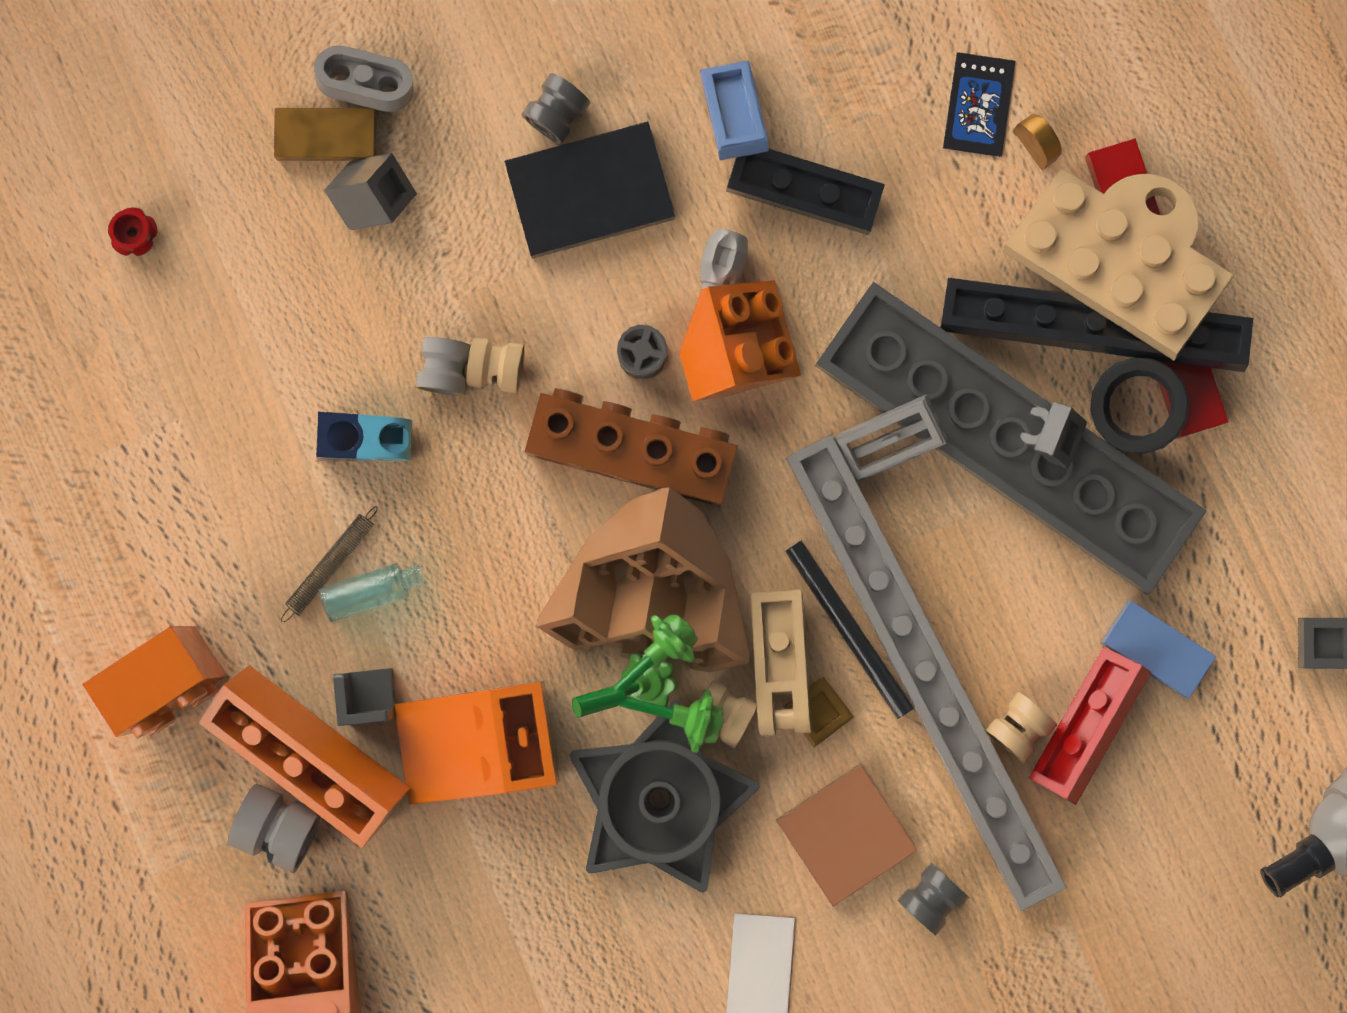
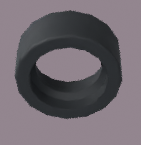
(1116, 375)

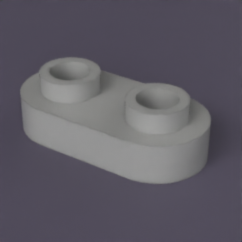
(366, 78)

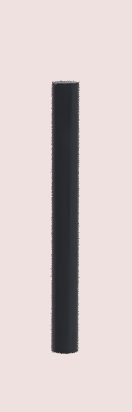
(849, 629)

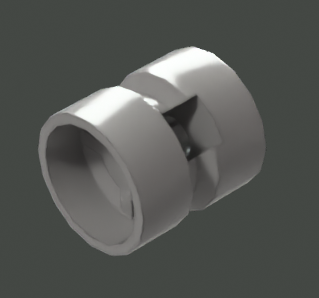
(273, 827)

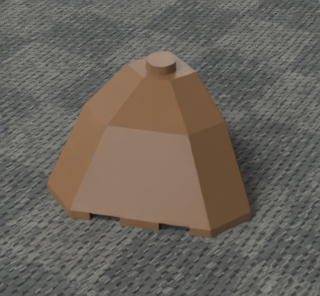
(645, 563)

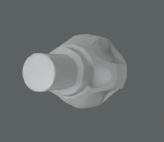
(723, 258)

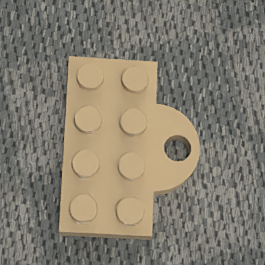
(1123, 256)

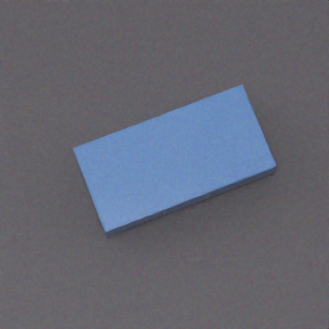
(734, 110)
(1159, 648)

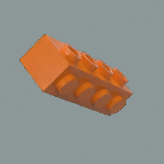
(304, 755)

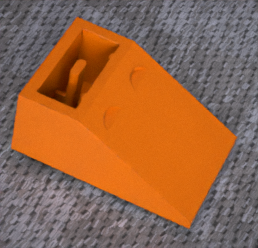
(477, 743)
(300, 956)

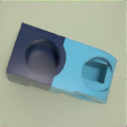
(363, 438)

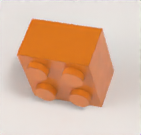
(154, 681)

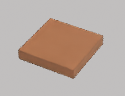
(846, 835)

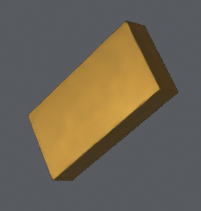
(324, 134)

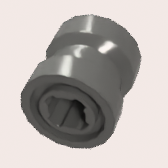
(556, 108)
(933, 899)

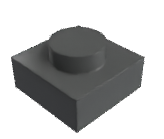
(1322, 643)

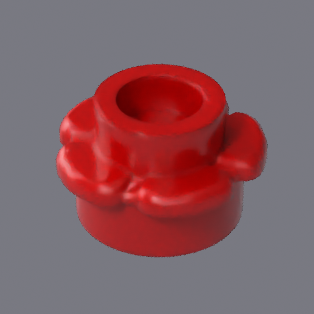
(119, 232)

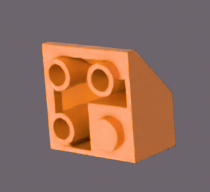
(737, 341)

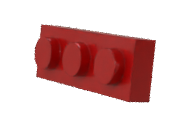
(1090, 725)

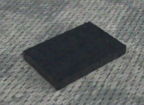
(589, 190)

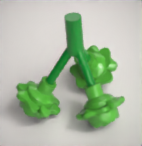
(650, 682)

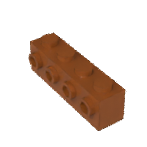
(630, 448)

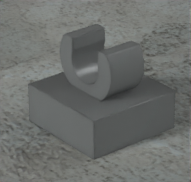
(1059, 434)

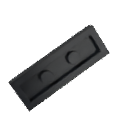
(807, 189)

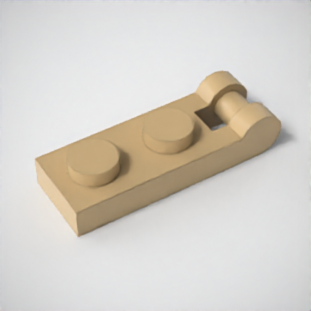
(780, 660)

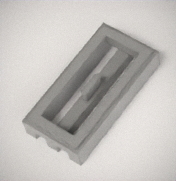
(928, 421)

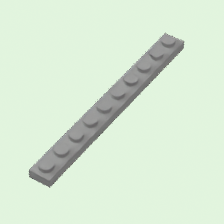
(926, 673)

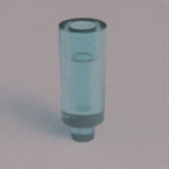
(369, 591)

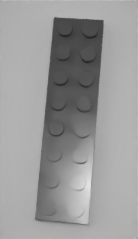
(1098, 504)

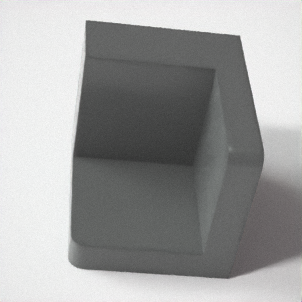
(370, 191)
(364, 696)

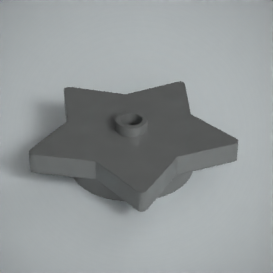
(672, 837)

